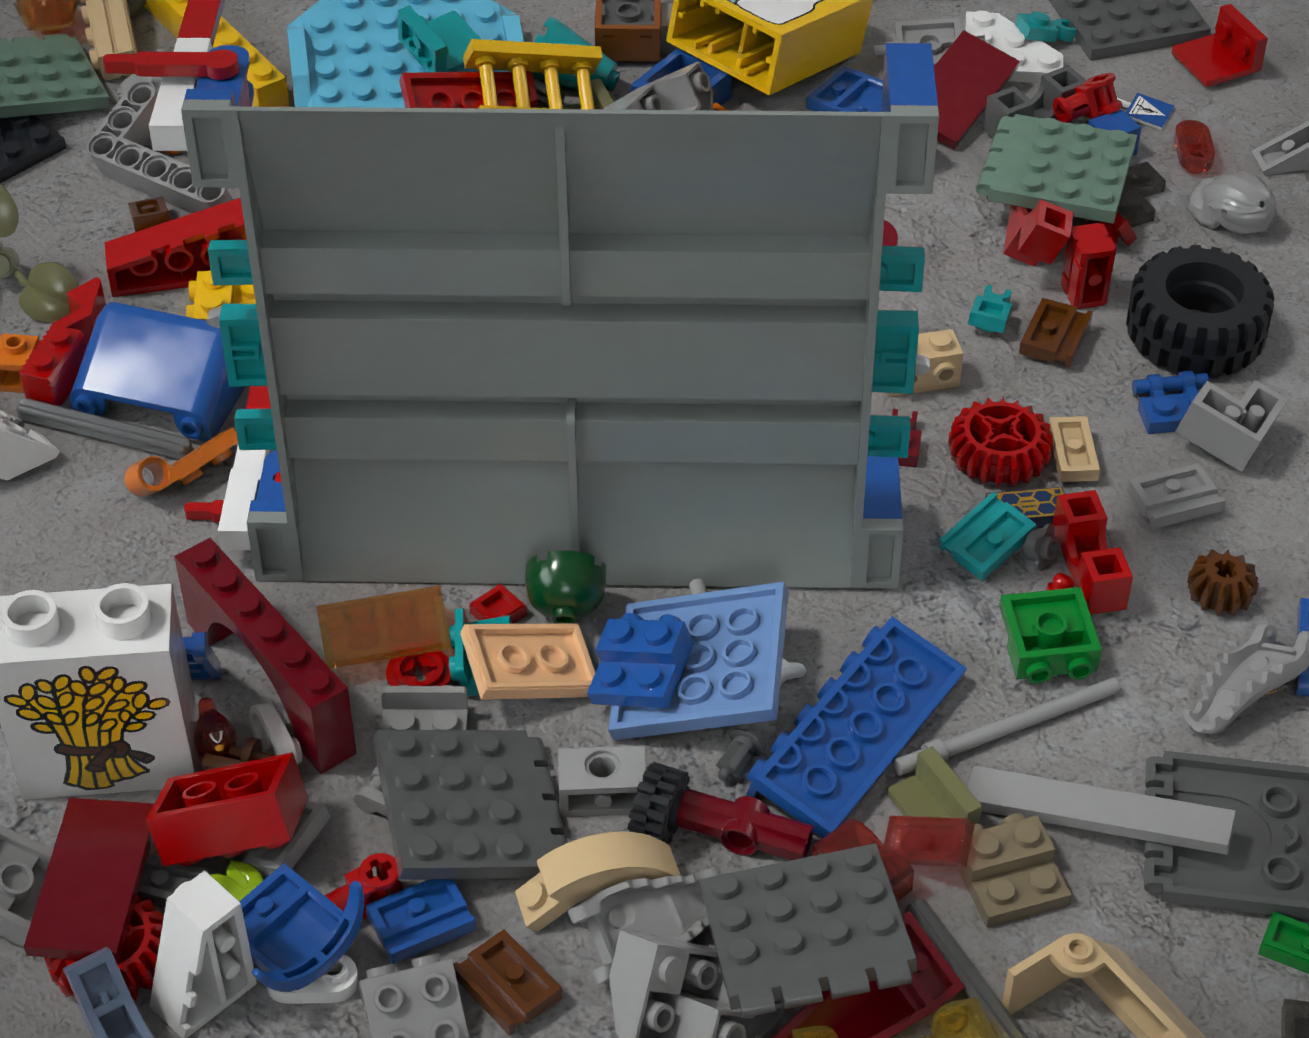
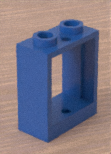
(720, 81)

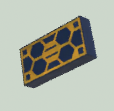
(1033, 503)

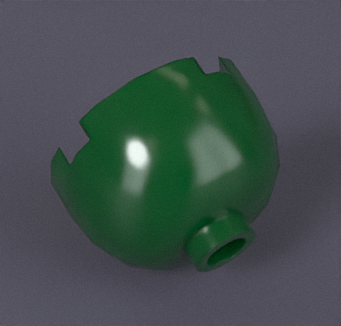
(565, 585)

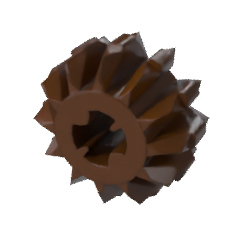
(1222, 582)

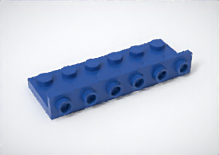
(856, 727)

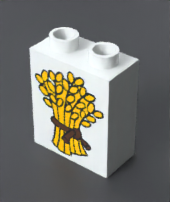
(95, 690)

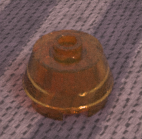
(47, 15)

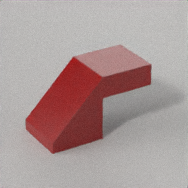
(85, 306)

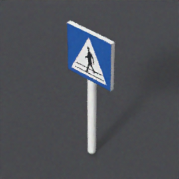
(1148, 110)

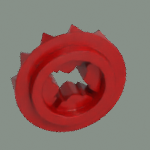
(432, 664)

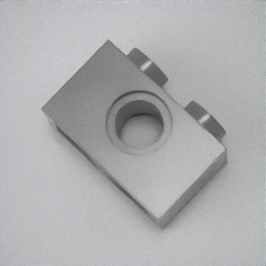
(599, 779)

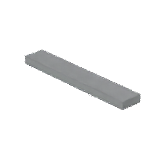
(1104, 810)

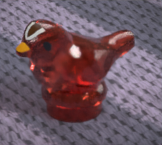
(213, 731)

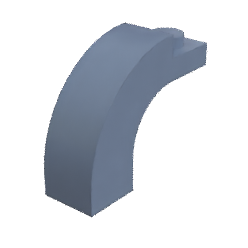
(105, 998)

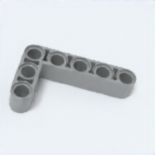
(122, 157)

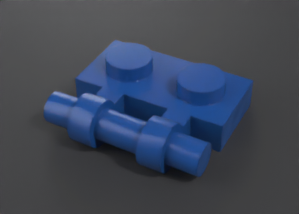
(1165, 412)

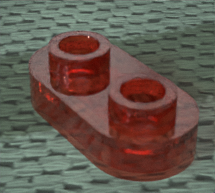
(1194, 146)

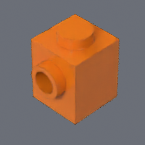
(13, 353)

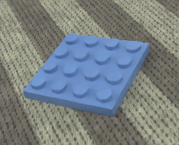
(731, 668)

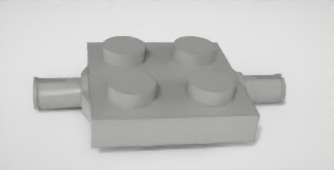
(938, 32)

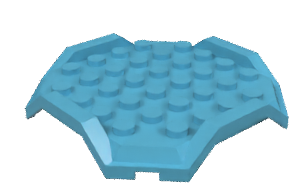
(352, 53)

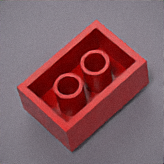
(228, 810)

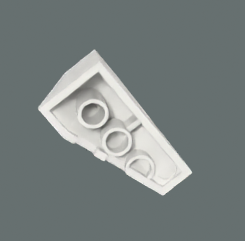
(21, 450)

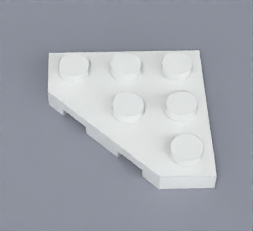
(1034, 56)

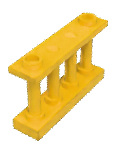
(533, 57)

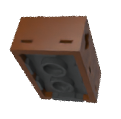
(629, 29)

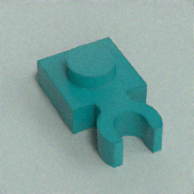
(1040, 27)
(991, 311)

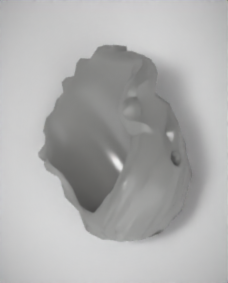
(1235, 201)

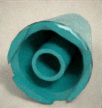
(561, 34)

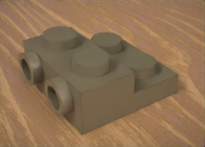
(1013, 871)

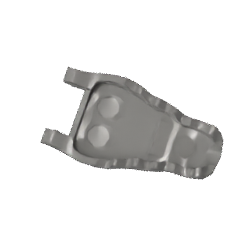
(1246, 676)
(658, 907)

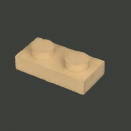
(1074, 449)

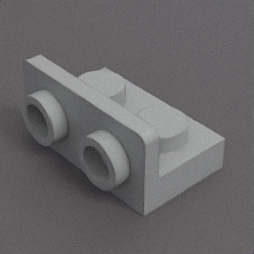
(425, 708)

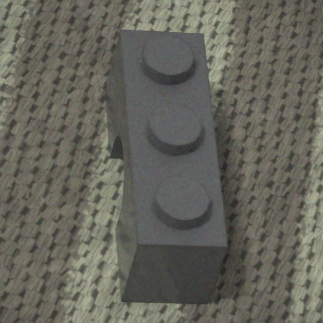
(1012, 101)

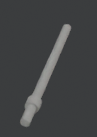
(1011, 724)

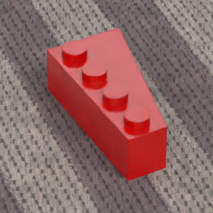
(171, 251)

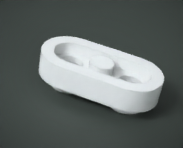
(270, 726)
(326, 988)

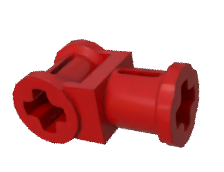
(1090, 100)
(373, 886)

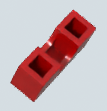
(1099, 571)

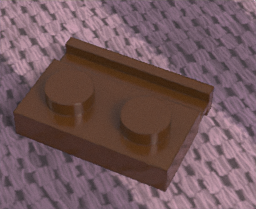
(1055, 332)
(507, 982)

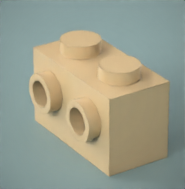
(945, 361)

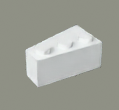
(201, 956)

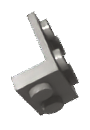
(414, 1000)

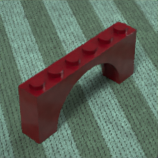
(226, 602)

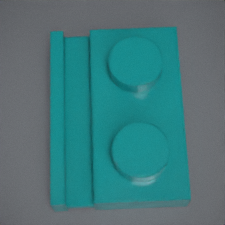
(987, 536)

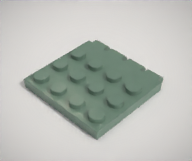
(47, 77)
(1058, 163)

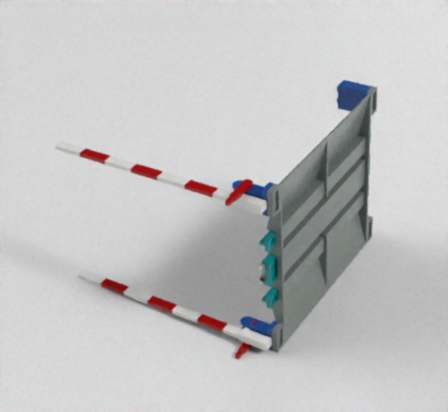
(558, 330)

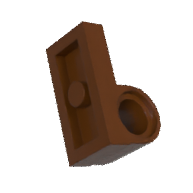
(148, 213)

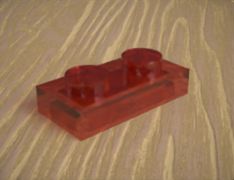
(931, 840)

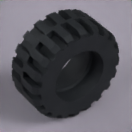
(1207, 281)

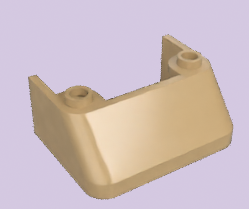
(1110, 976)

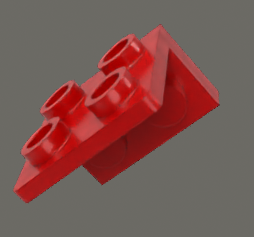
(1226, 55)

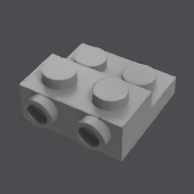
(21, 879)

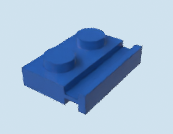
(420, 918)

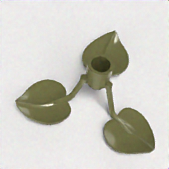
(47, 282)

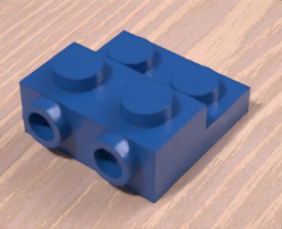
(640, 661)

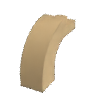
(586, 868)

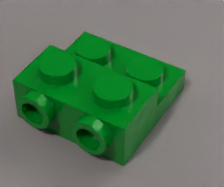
(1050, 634)

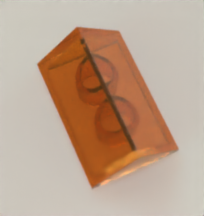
(383, 627)

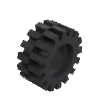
(658, 802)

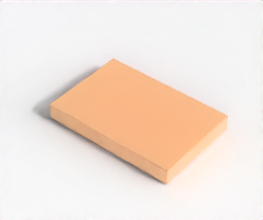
(528, 660)

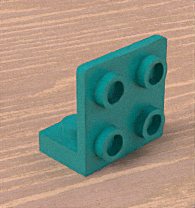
(435, 43)

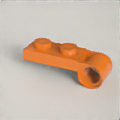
(184, 469)

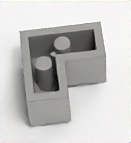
(1228, 425)

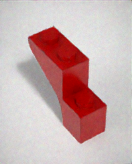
(1037, 232)

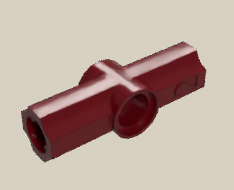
(744, 825)

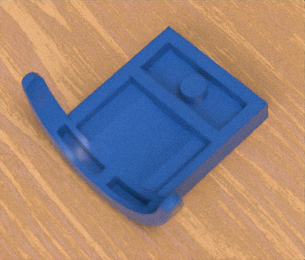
(847, 92)
(297, 930)

